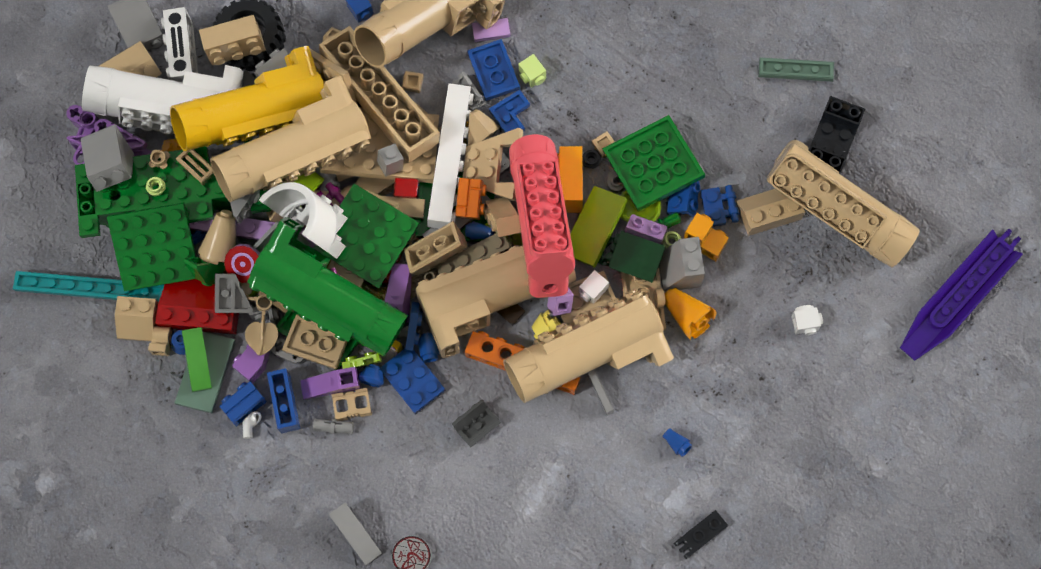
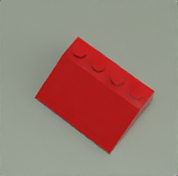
(192, 306)

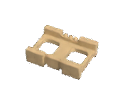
(352, 410)

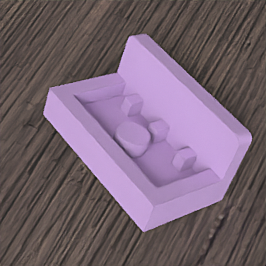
(646, 229)

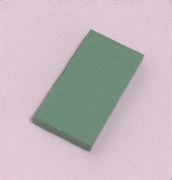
(218, 356)

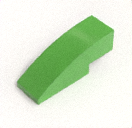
(196, 359)

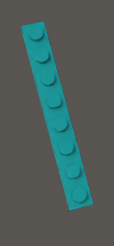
(79, 286)

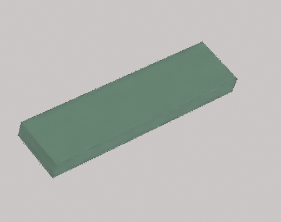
(796, 69)

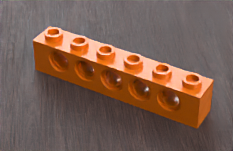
(493, 358)

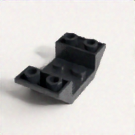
(836, 132)

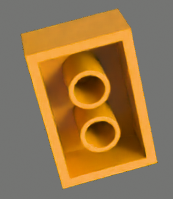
(571, 177)

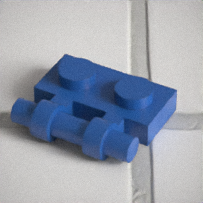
(713, 205)

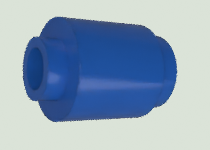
(428, 348)

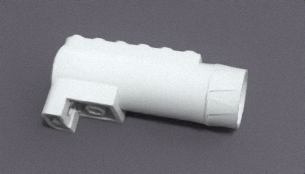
(147, 100)

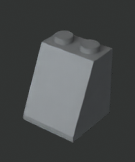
(137, 23)
(107, 157)
(682, 265)

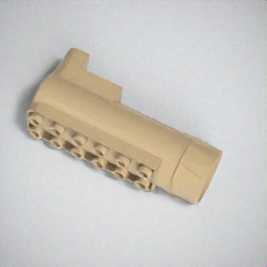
(409, 22)
(314, 139)
(842, 204)
(467, 296)
(609, 335)

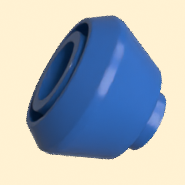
(177, 347)
(371, 376)

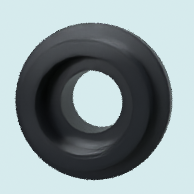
(591, 154)

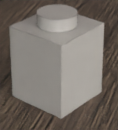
(390, 160)

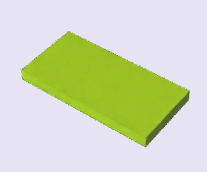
(596, 225)

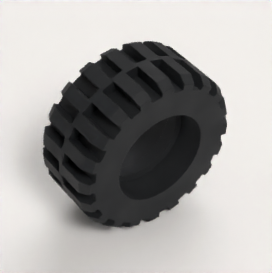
(266, 17)

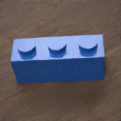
(283, 400)

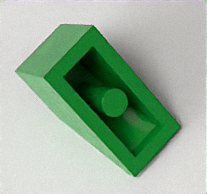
(204, 270)

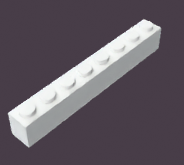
(449, 156)

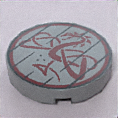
(411, 553)

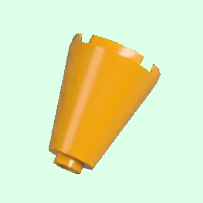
(689, 312)

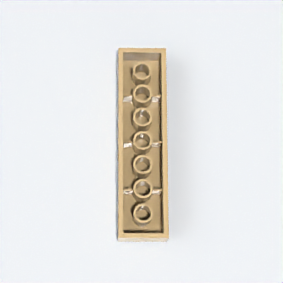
(382, 98)

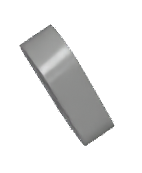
(286, 356)

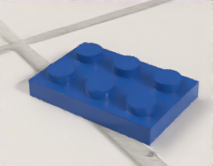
(493, 70)
(412, 380)

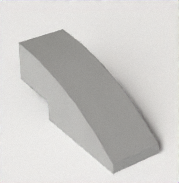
(355, 534)

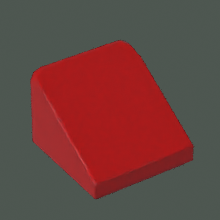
(405, 188)

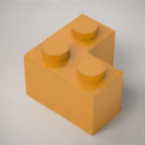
(711, 240)

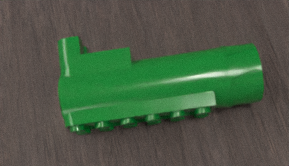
(299, 280)

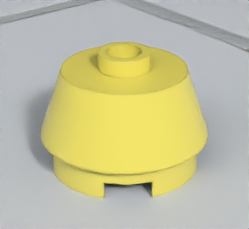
(545, 323)

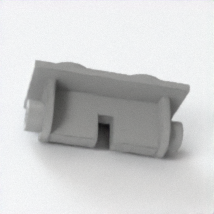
(478, 99)

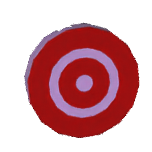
(241, 261)

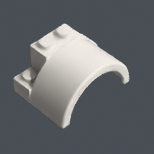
(319, 216)

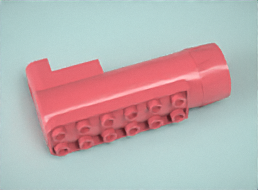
(542, 215)

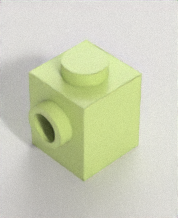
(532, 71)

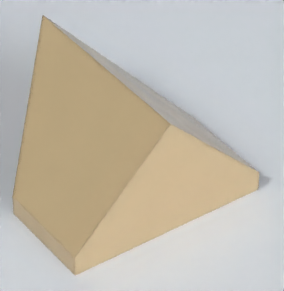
(480, 127)

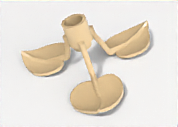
(262, 335)

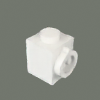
(806, 320)

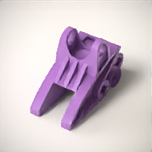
(90, 123)

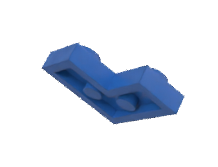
(507, 109)
(414, 321)

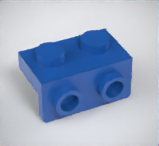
(685, 200)

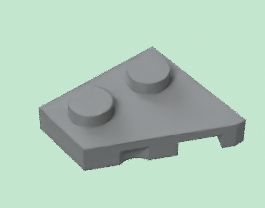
(230, 295)

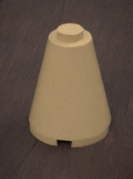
(219, 238)

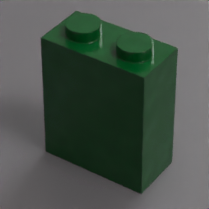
(636, 256)

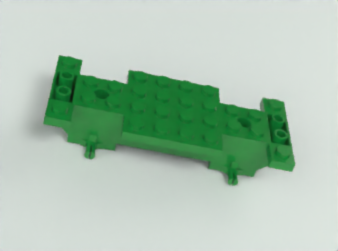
(180, 187)

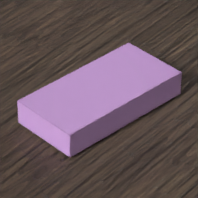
(496, 31)

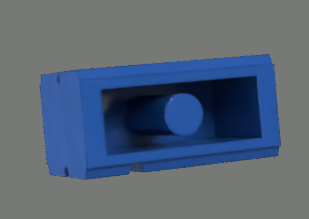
(242, 402)

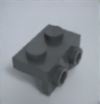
(476, 423)

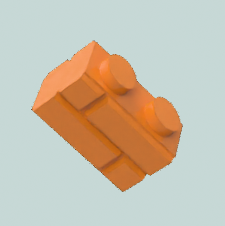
(469, 198)

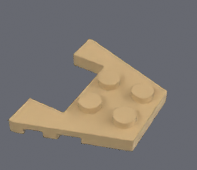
(485, 159)

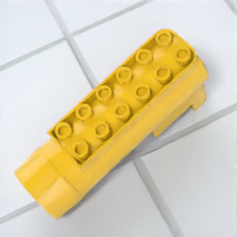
(249, 109)

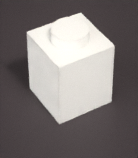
(593, 287)

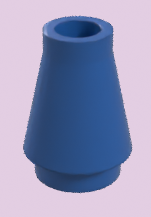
(478, 231)
(678, 443)

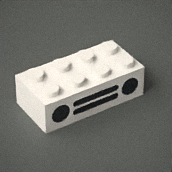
(180, 43)

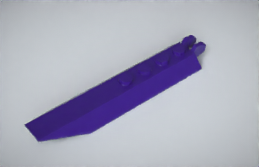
(960, 294)

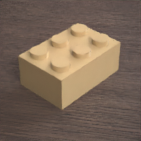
(232, 40)

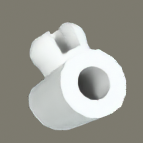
(249, 423)

